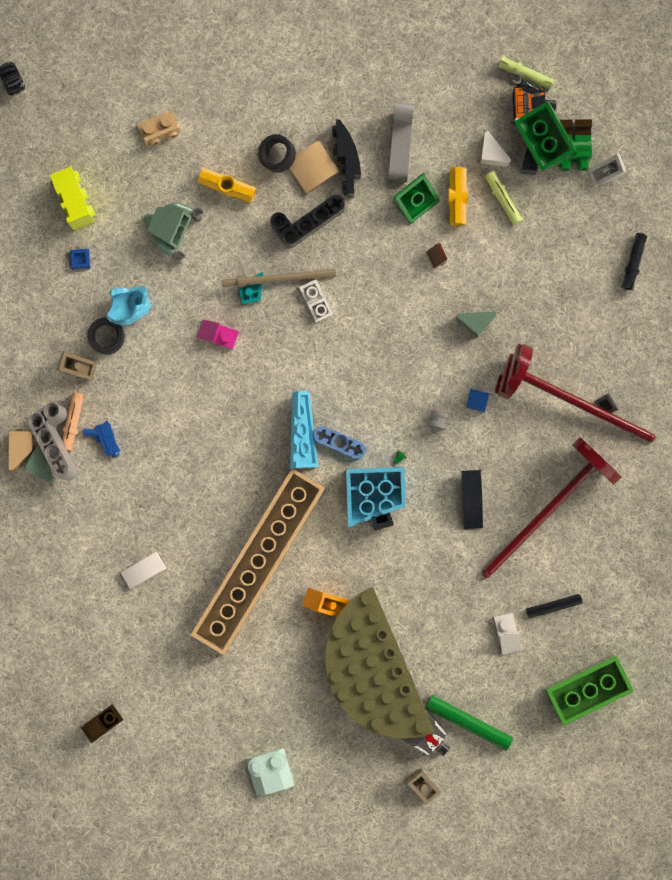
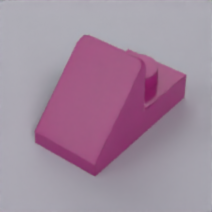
(217, 334)

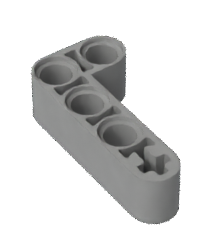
(400, 142)
(55, 442)

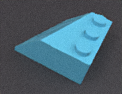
(374, 492)

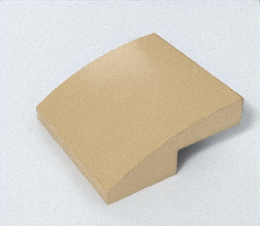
(313, 167)

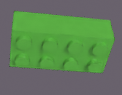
(588, 690)

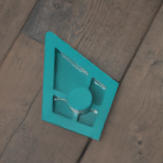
(251, 293)

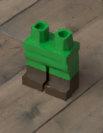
(582, 142)

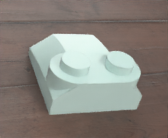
(270, 772)

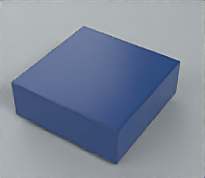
(80, 259)
(477, 400)

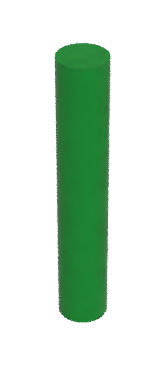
(469, 722)

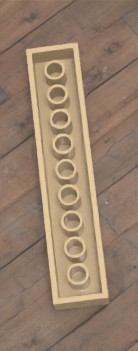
(258, 561)

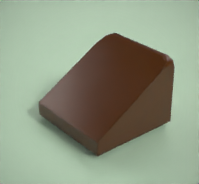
(437, 255)

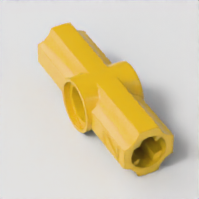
(215, 181)
(457, 196)

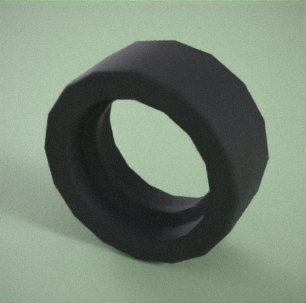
(264, 148)
(105, 350)

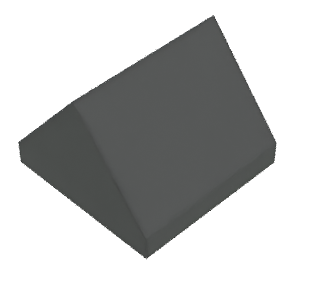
(607, 403)

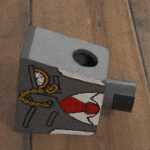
(432, 741)

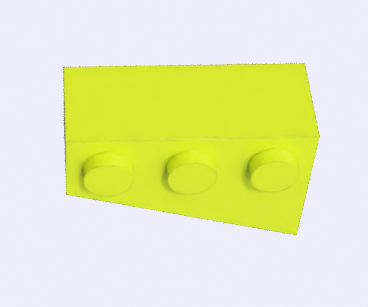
(73, 198)

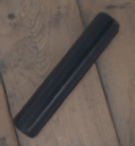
(553, 606)

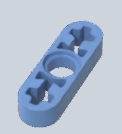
(328, 432)

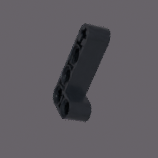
(310, 218)

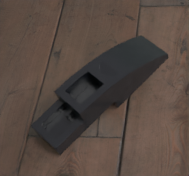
(346, 151)

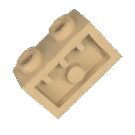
(159, 128)

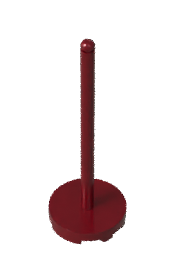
(516, 372)
(595, 462)

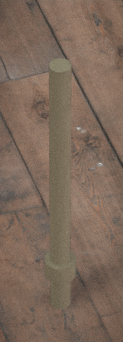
(242, 281)

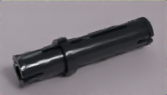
(632, 267)

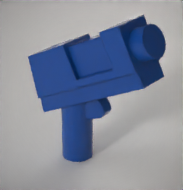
(105, 435)

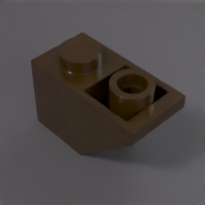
(102, 723)

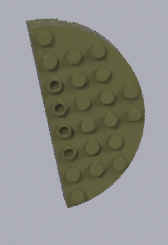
(371, 673)

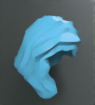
(128, 305)

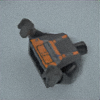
(526, 97)

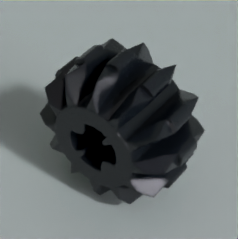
(11, 78)

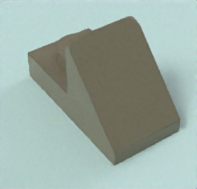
(76, 366)
(423, 786)

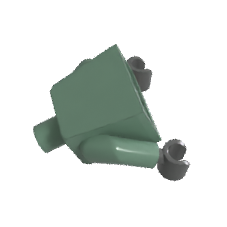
(169, 226)

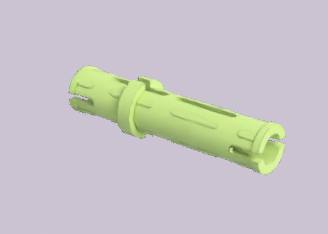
(526, 73)
(499, 191)

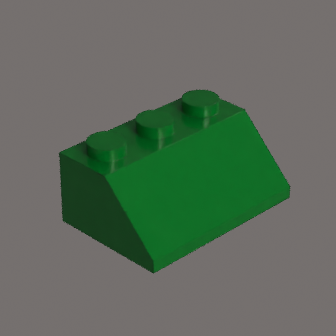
(546, 137)

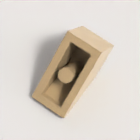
(20, 448)

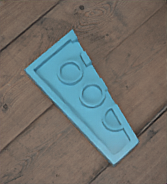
(303, 444)

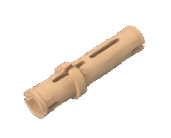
(72, 420)

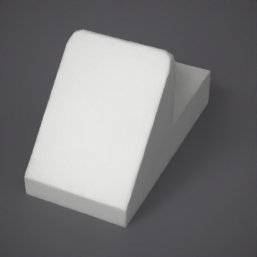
(507, 633)

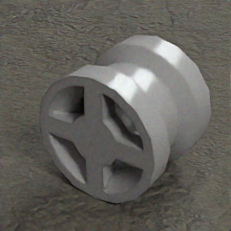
(438, 420)

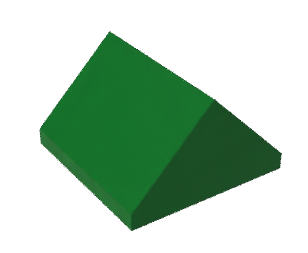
(416, 198)

